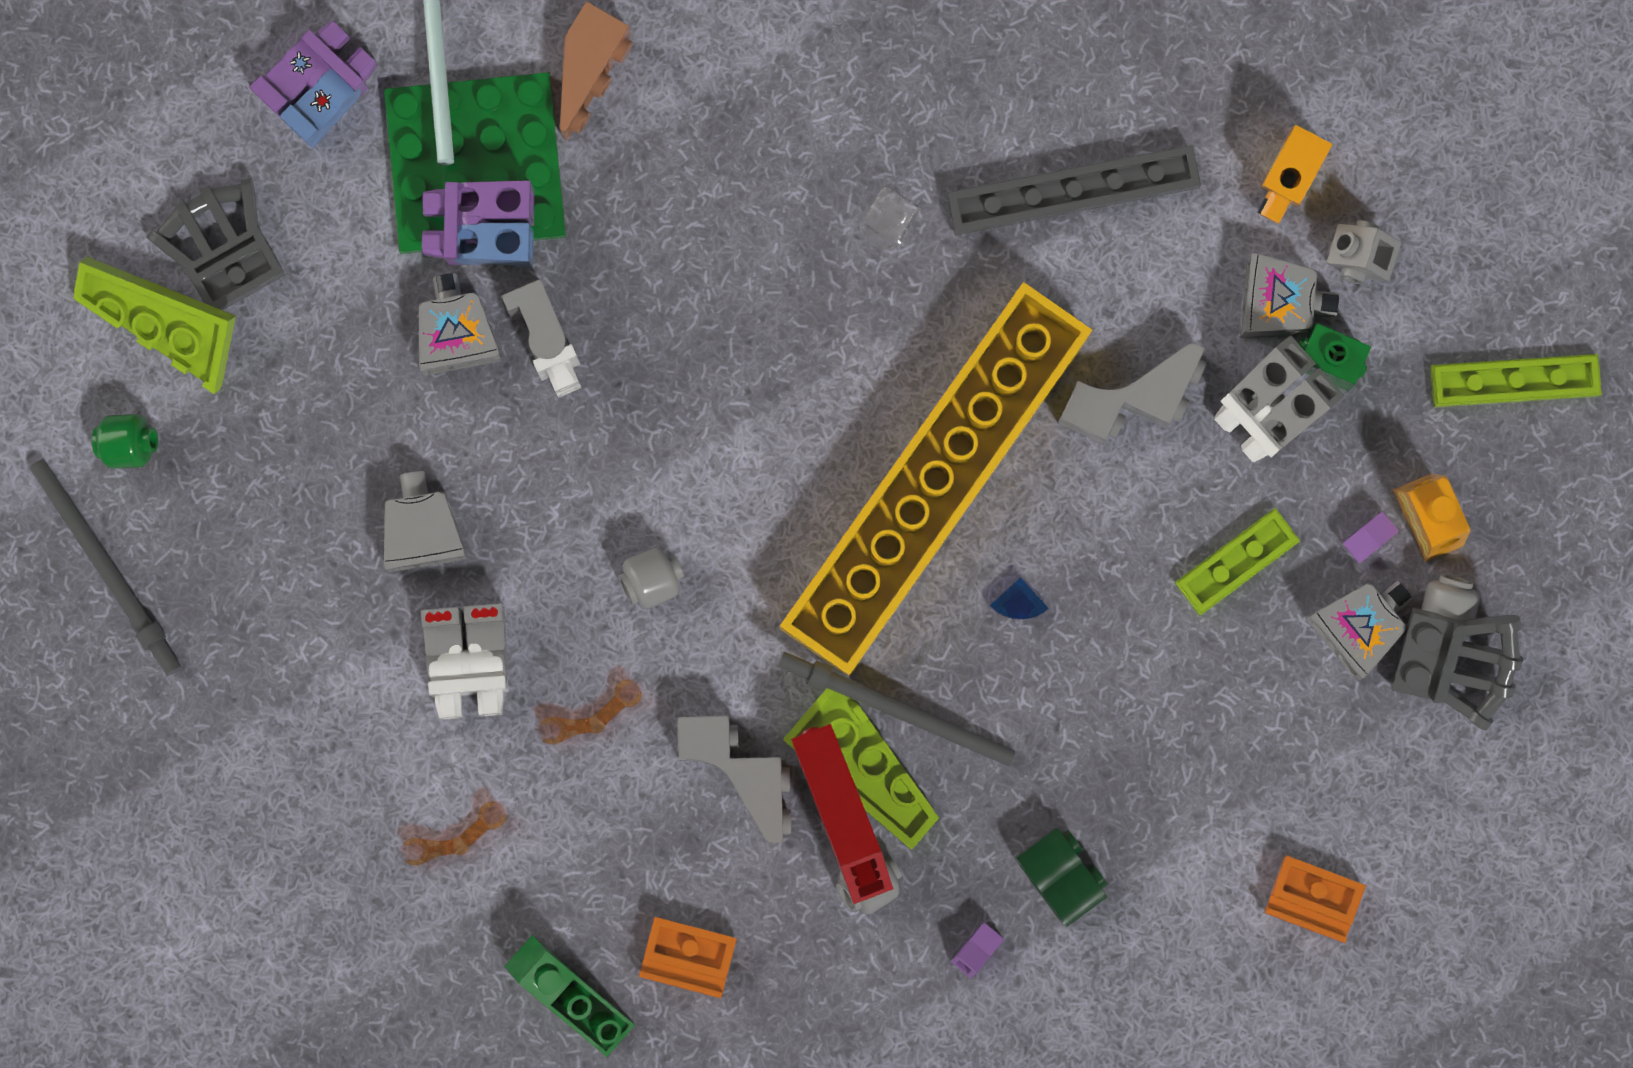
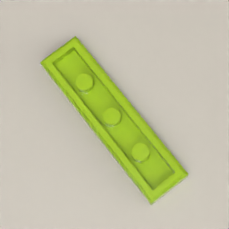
(1515, 380)

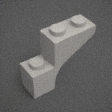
(1153, 397)
(755, 779)

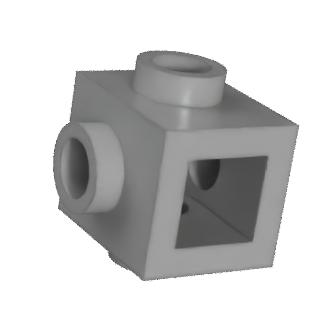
(1363, 252)

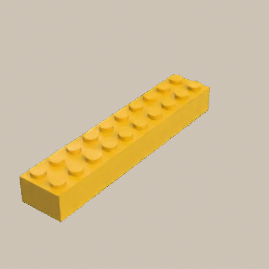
(935, 480)

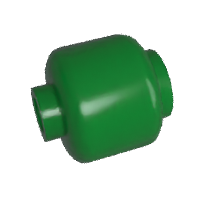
(124, 441)

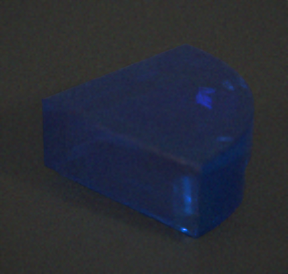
(1019, 602)

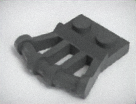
(235, 267)
(1431, 654)

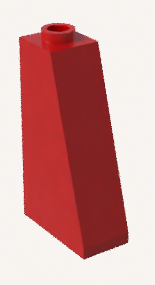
(842, 813)

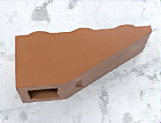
(589, 54)

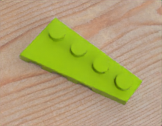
(176, 325)
(877, 774)

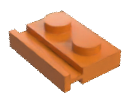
(1314, 899)
(687, 957)

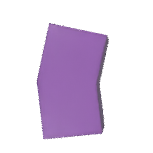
(1370, 537)
(977, 950)

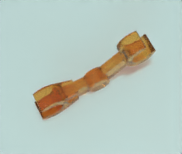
(595, 723)
(458, 845)

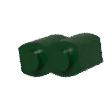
(1061, 875)

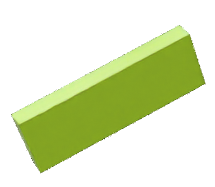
(1237, 562)

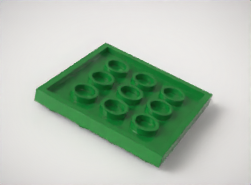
(498, 134)

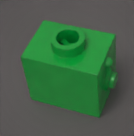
(1351, 350)

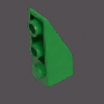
(568, 995)

